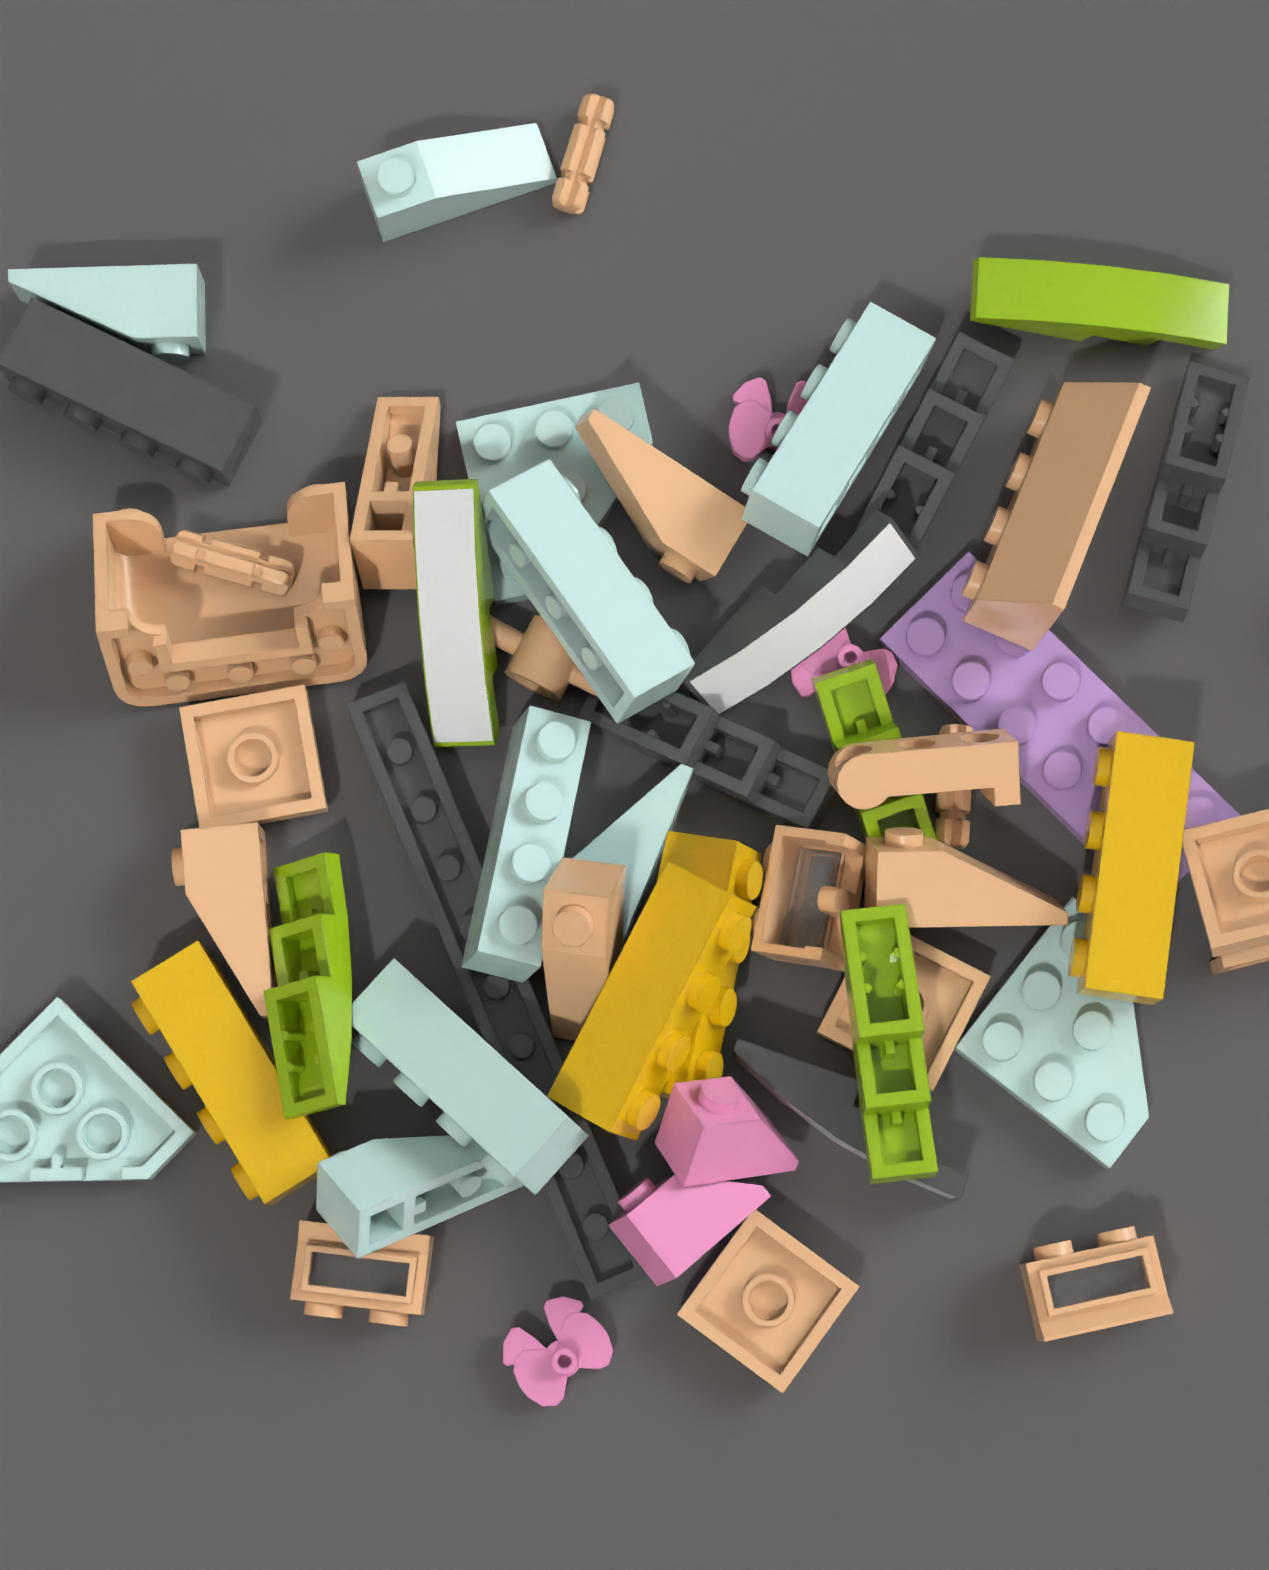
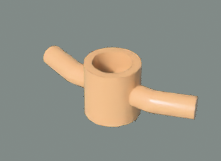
(538, 659)

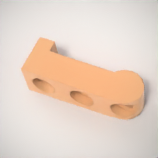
(880, 769)

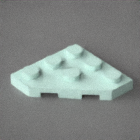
(522, 438)
(1063, 1051)
(79, 1108)

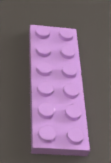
(1037, 696)

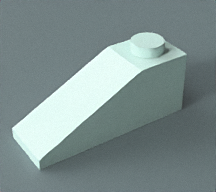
(453, 176)
(142, 305)
(640, 839)
(401, 1188)

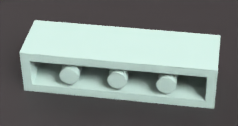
(837, 427)
(585, 590)
(525, 842)
(465, 1078)

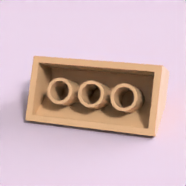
(1053, 509)

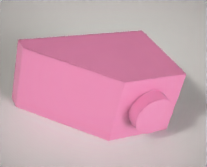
(719, 1134)
(676, 1225)

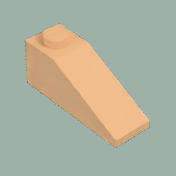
(398, 454)
(668, 504)
(949, 886)
(230, 891)
(580, 938)

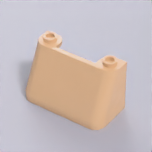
(199, 637)

